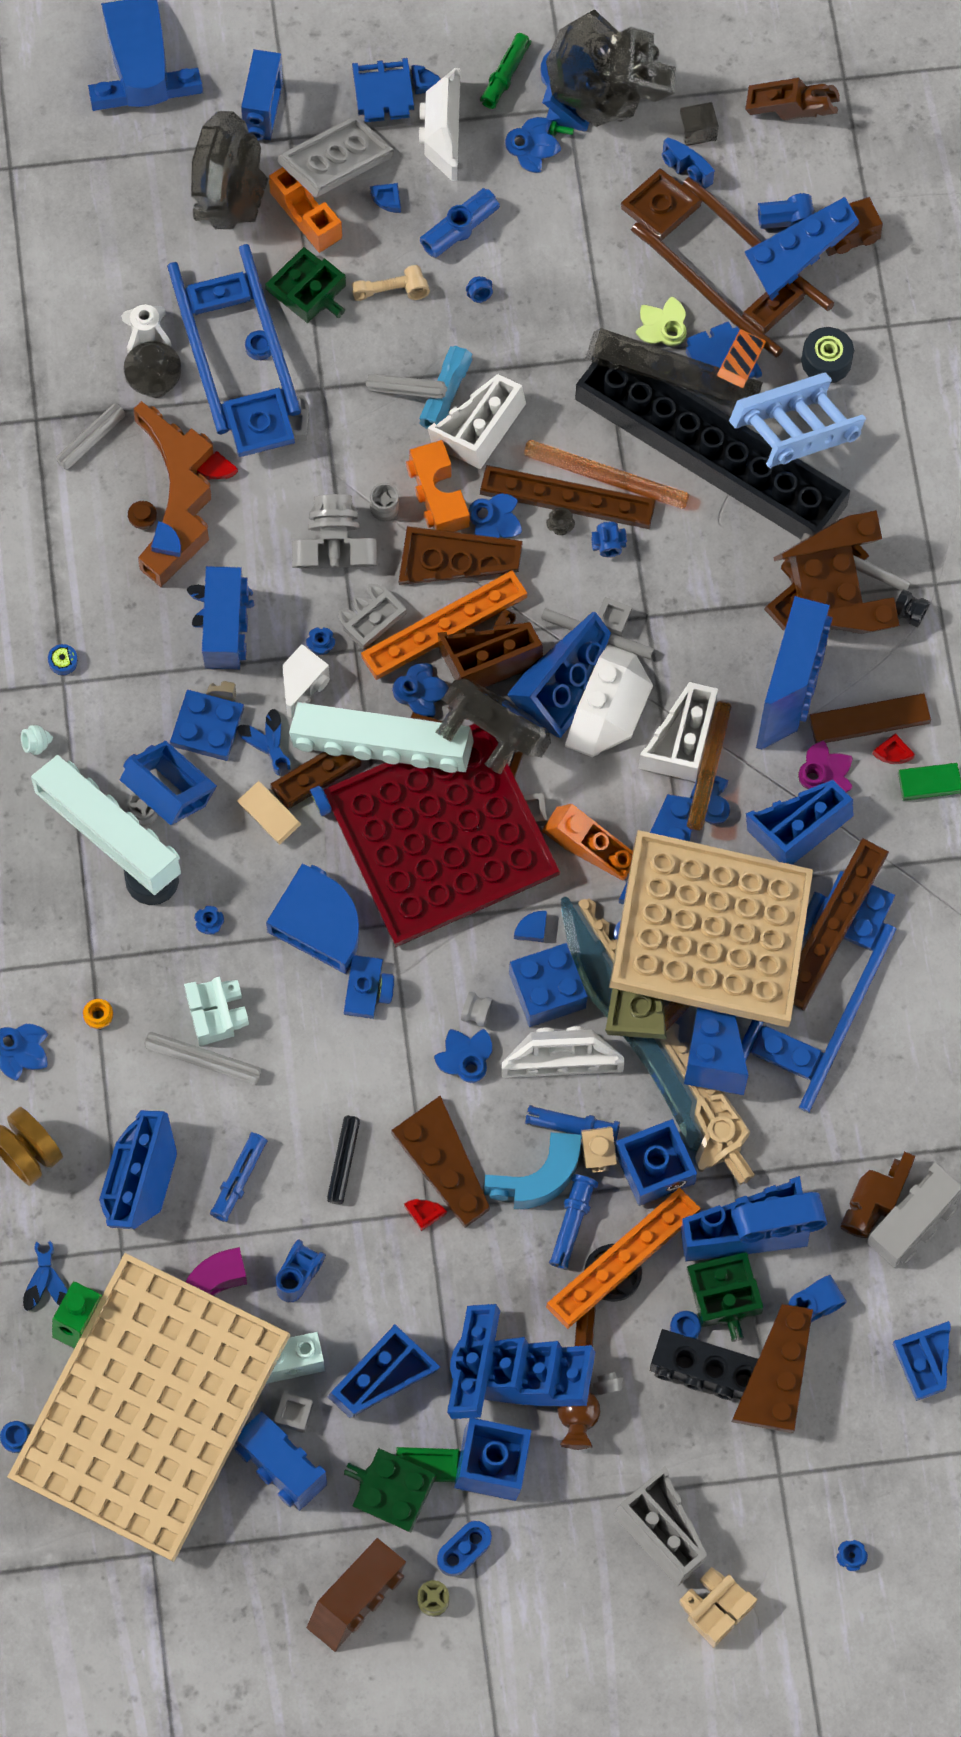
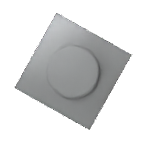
(614, 615)
(537, 807)
(293, 1412)

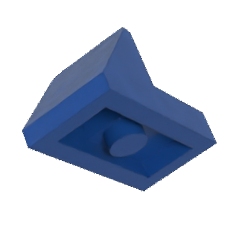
(562, 113)

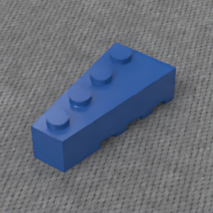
(715, 1234)

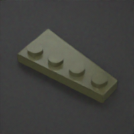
(635, 1016)

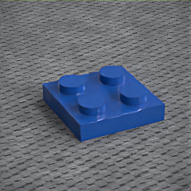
(207, 725)

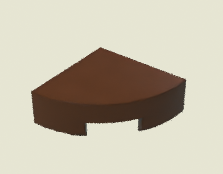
(506, 618)

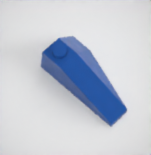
(559, 678)

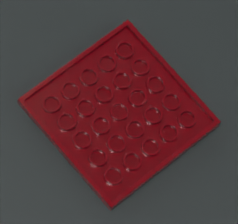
(440, 839)

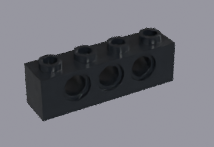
(733, 1364)

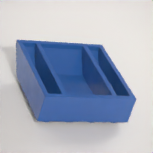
(795, 671)

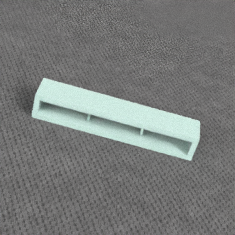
(379, 737)
(106, 824)

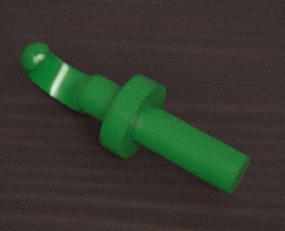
(554, 128)

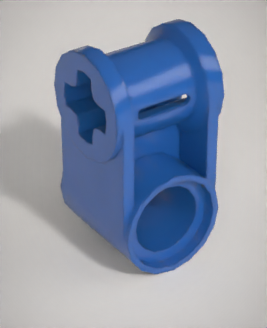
(301, 1266)
(821, 1296)

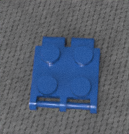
(383, 90)
(715, 349)

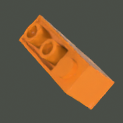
(588, 840)

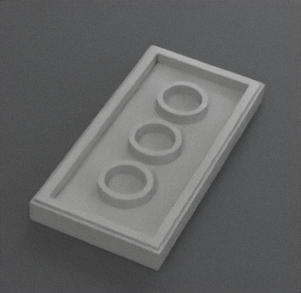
(335, 156)

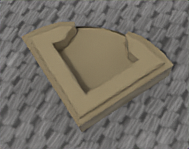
(226, 690)

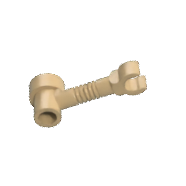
(413, 281)

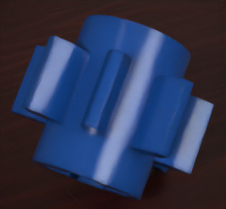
(609, 539)

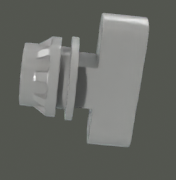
(334, 517)

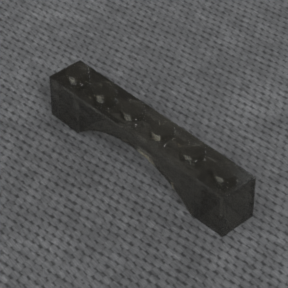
(660, 364)

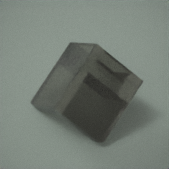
(699, 123)

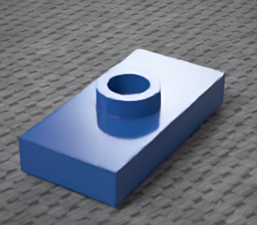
(363, 986)

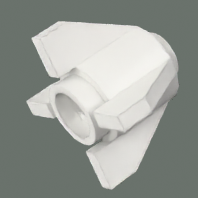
(145, 325)

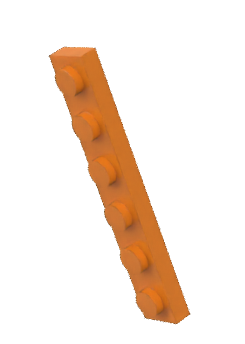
(453, 619)
(622, 1258)

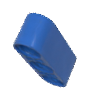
(779, 1217)

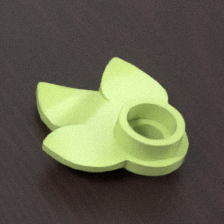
(659, 322)

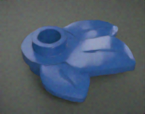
(537, 143)
(500, 520)
(424, 689)
(25, 1050)
(463, 1052)

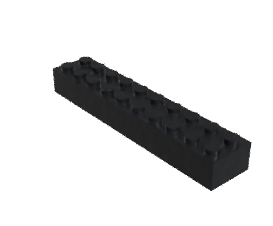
(711, 448)

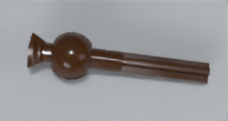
(581, 1418)

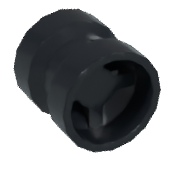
(916, 611)

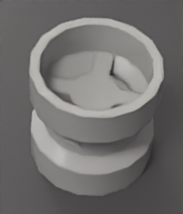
(384, 495)

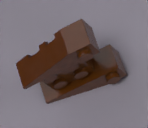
(828, 575)

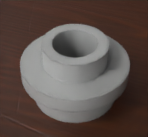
(608, 1383)

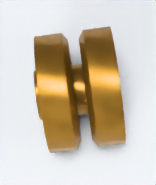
(27, 1145)

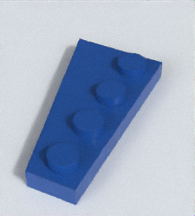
(793, 249)

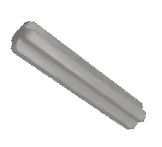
(406, 386)
(90, 436)

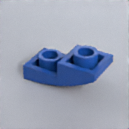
(684, 158)

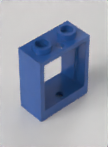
(262, 93)
(193, 784)

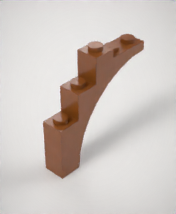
(187, 491)

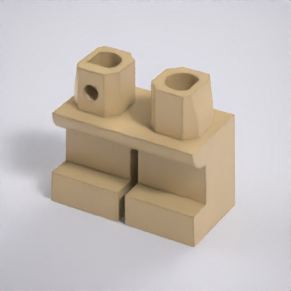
(720, 1609)

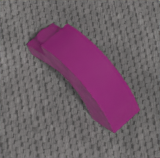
(219, 1272)

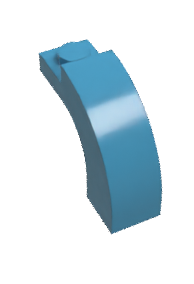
(546, 1182)

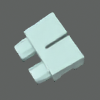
(210, 1009)

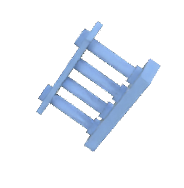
(796, 397)

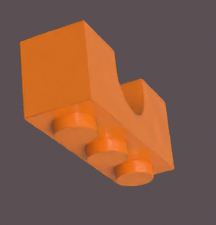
(314, 220)
(429, 466)

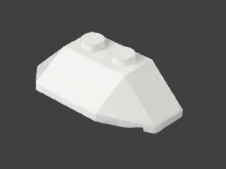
(442, 124)
(610, 703)
(562, 1053)

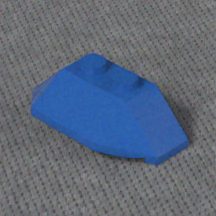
(139, 1171)

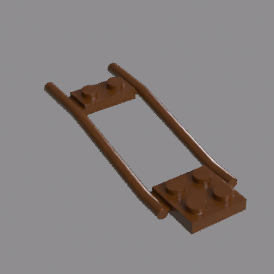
(663, 205)

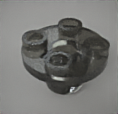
(152, 369)

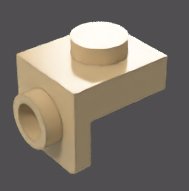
(598, 1149)

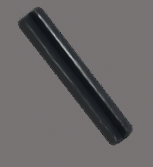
(343, 1160)

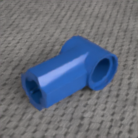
(785, 212)

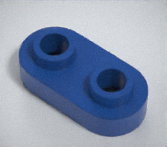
(463, 1548)

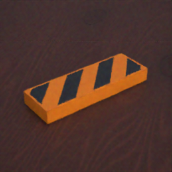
(741, 358)

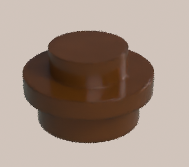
(142, 514)

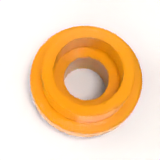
(98, 1005)

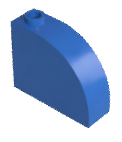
(317, 918)

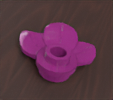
(825, 766)

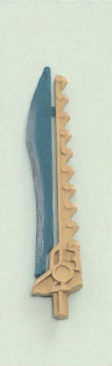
(714, 1114)

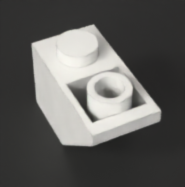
(303, 676)

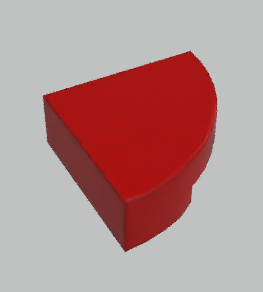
(217, 467)
(893, 751)
(424, 1212)

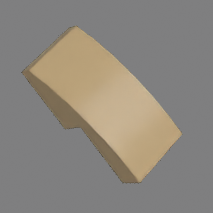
(269, 812)

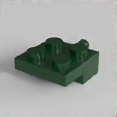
(308, 285)
(725, 1292)
(392, 1489)

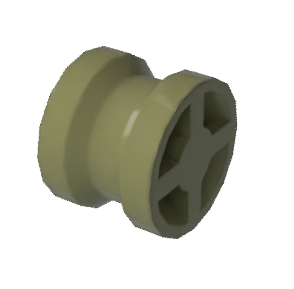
(433, 1589)

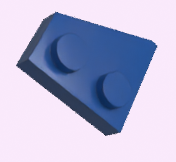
(925, 1359)

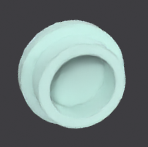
(35, 739)

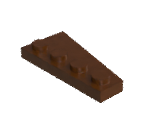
(452, 555)
(440, 1156)
(776, 1381)

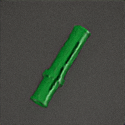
(500, 79)

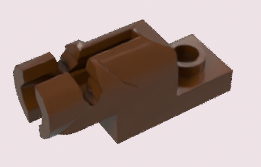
(792, 99)
(875, 1197)

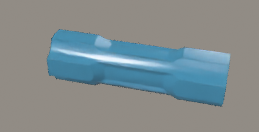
(453, 371)

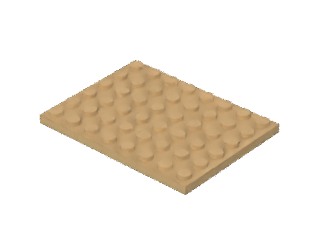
(149, 1406)

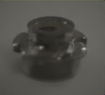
(560, 514)

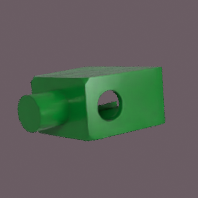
(74, 1314)

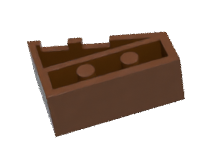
(491, 654)
(356, 1594)

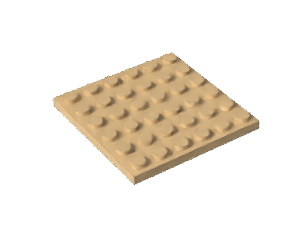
(712, 928)

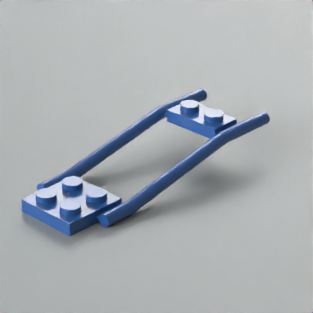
(256, 420)
(800, 1058)

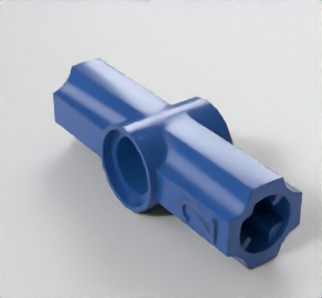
(448, 233)

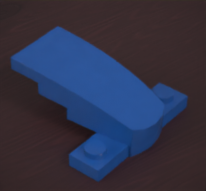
(139, 60)
(513, 1368)

